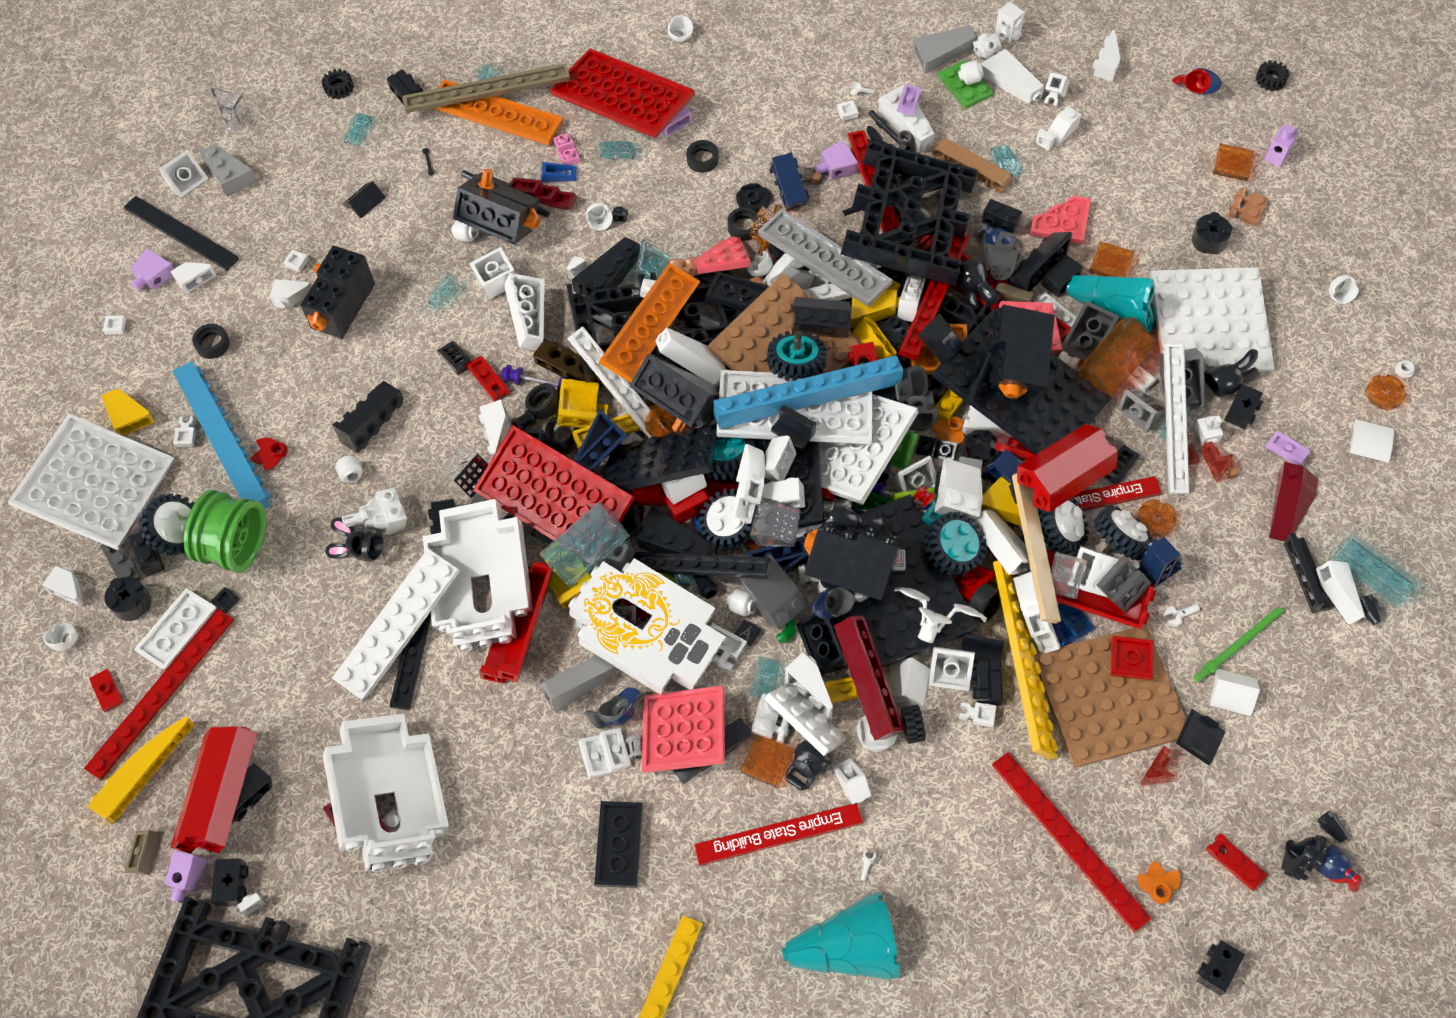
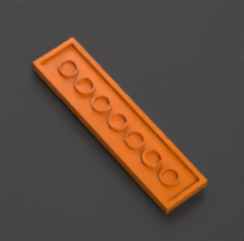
(506, 116)
(648, 321)

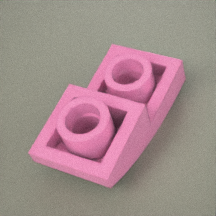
(566, 149)

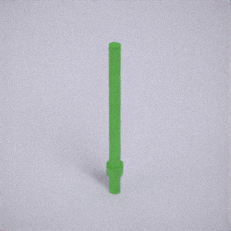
(1212, 666)

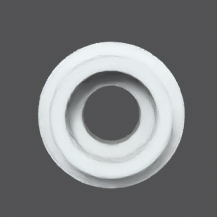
(1405, 365)

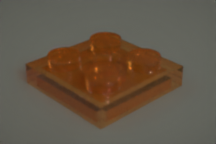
(1233, 162)
(1111, 260)
(767, 761)

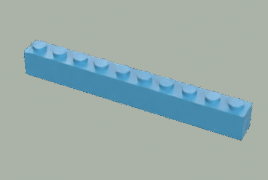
(808, 391)
(220, 435)

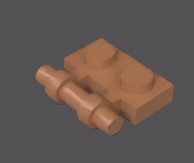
(1253, 210)

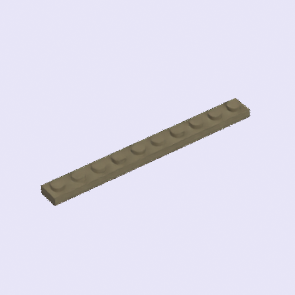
(486, 88)

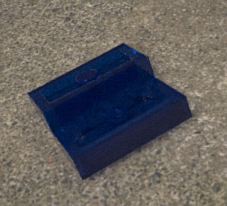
(1072, 625)

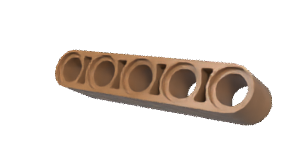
(987, 172)

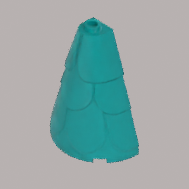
(1118, 295)
(849, 942)

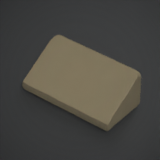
(1011, 293)
(142, 852)

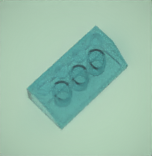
(584, 544)
(1376, 570)

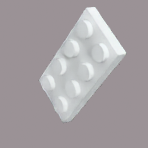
(175, 629)
(806, 719)

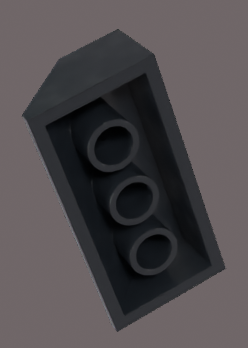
(1031, 270)

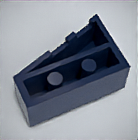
(789, 181)
(599, 442)
(1003, 466)
(785, 556)
(1160, 561)

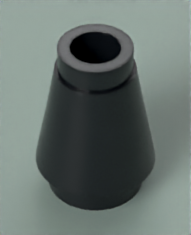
(706, 586)
(1371, 609)
(1332, 825)

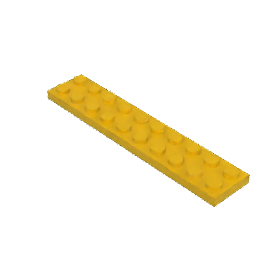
(1026, 668)

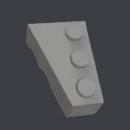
(227, 170)

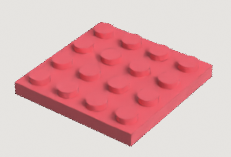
(684, 729)

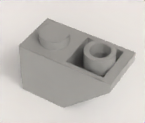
(800, 277)

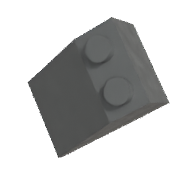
(1089, 330)
(1193, 377)
(775, 597)

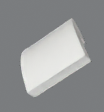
(1372, 440)
(604, 753)

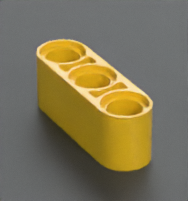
(868, 331)

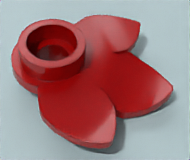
(267, 454)

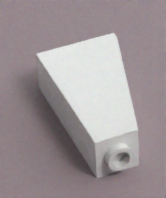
(1012, 77)
(691, 355)
(1003, 542)

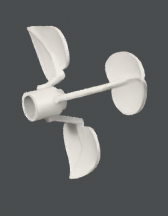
(930, 626)

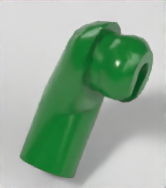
(787, 633)

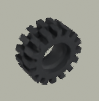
(1273, 68)
(337, 76)
(913, 724)

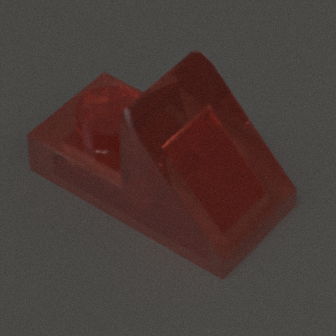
(1216, 464)
(1157, 773)

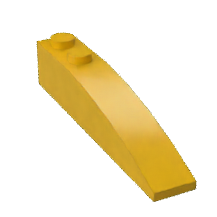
(137, 771)

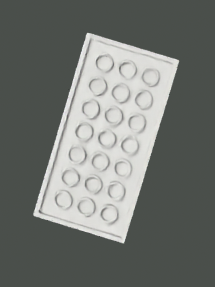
(836, 421)

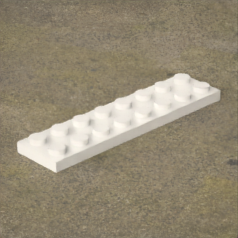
(395, 624)

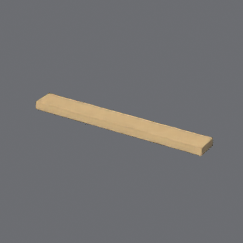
(1036, 553)

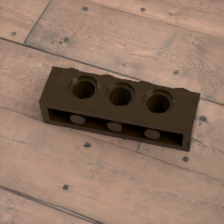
(545, 357)

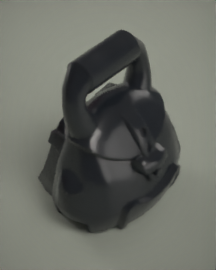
(808, 763)

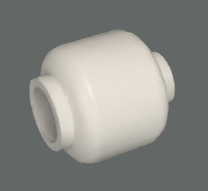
(971, 72)
(464, 232)
(348, 469)
(741, 603)

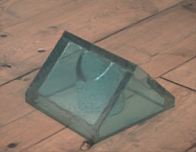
(651, 260)

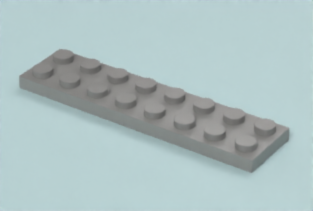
(824, 257)

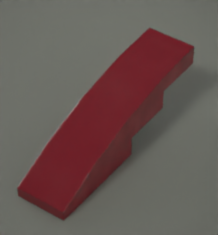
(548, 195)

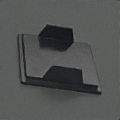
(1200, 736)

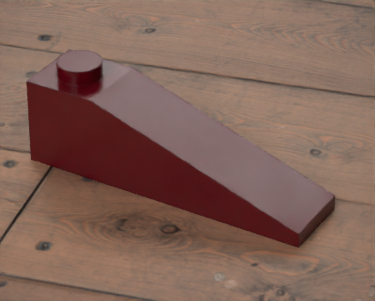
(1293, 497)

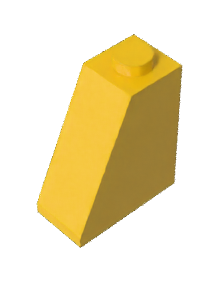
(881, 309)
(125, 412)
(1000, 500)

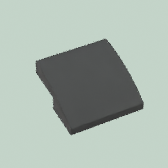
(1123, 584)

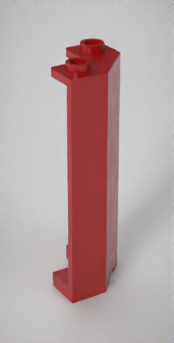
(1067, 467)
(1104, 607)
(508, 659)
(214, 789)

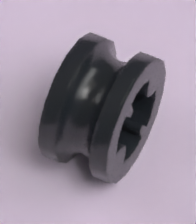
(620, 214)

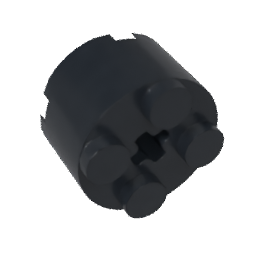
(1211, 233)
(127, 598)

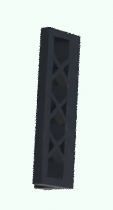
(1307, 573)

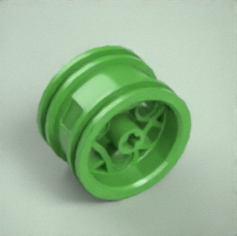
(225, 531)

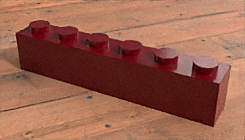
(869, 678)

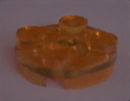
(1381, 400)
(652, 421)
(1159, 509)

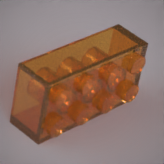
(1117, 356)

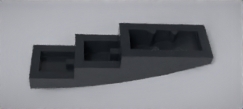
(735, 735)

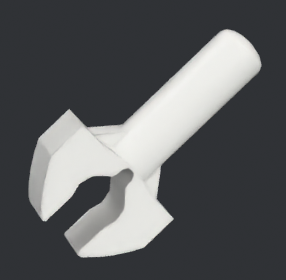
(1180, 614)

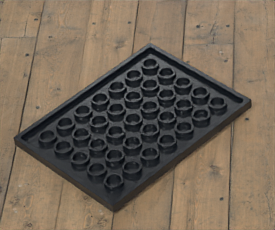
(1034, 421)
(897, 617)

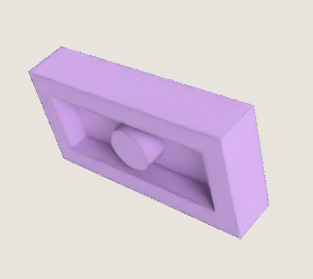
(909, 99)
(1287, 448)

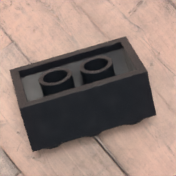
(821, 316)
(822, 643)

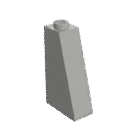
(943, 46)
(576, 682)

